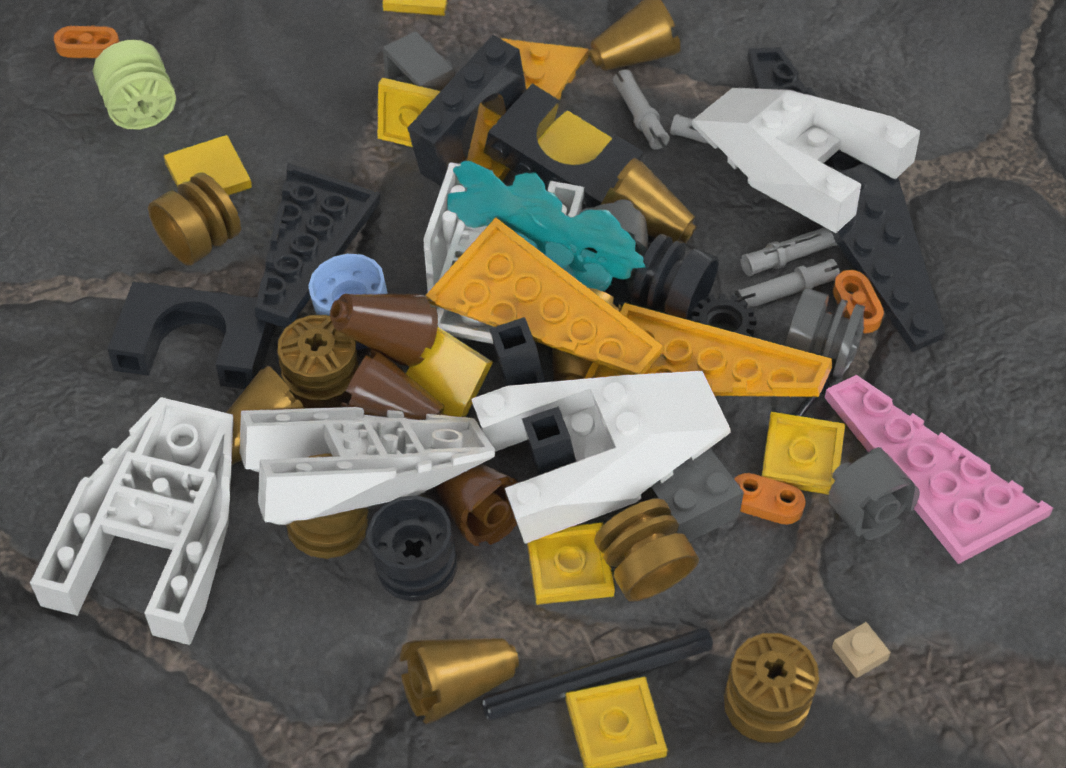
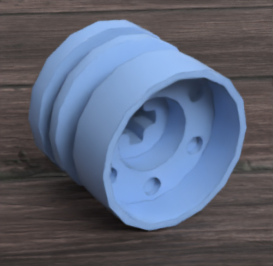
(345, 276)

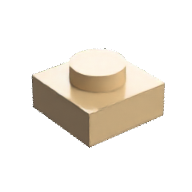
(861, 650)

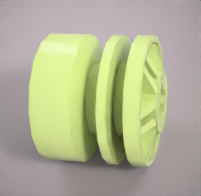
(134, 84)

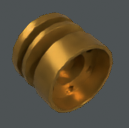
(194, 218)
(317, 362)
(330, 534)
(646, 549)
(768, 707)

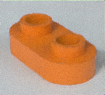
(84, 41)
(862, 294)
(766, 499)

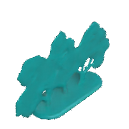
(540, 221)

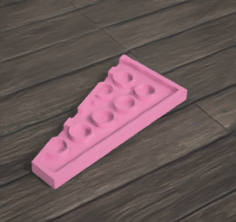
(958, 491)

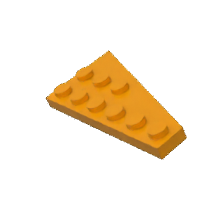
(544, 66)
(510, 279)
(729, 360)

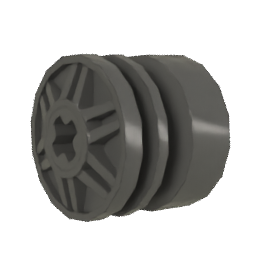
(826, 332)

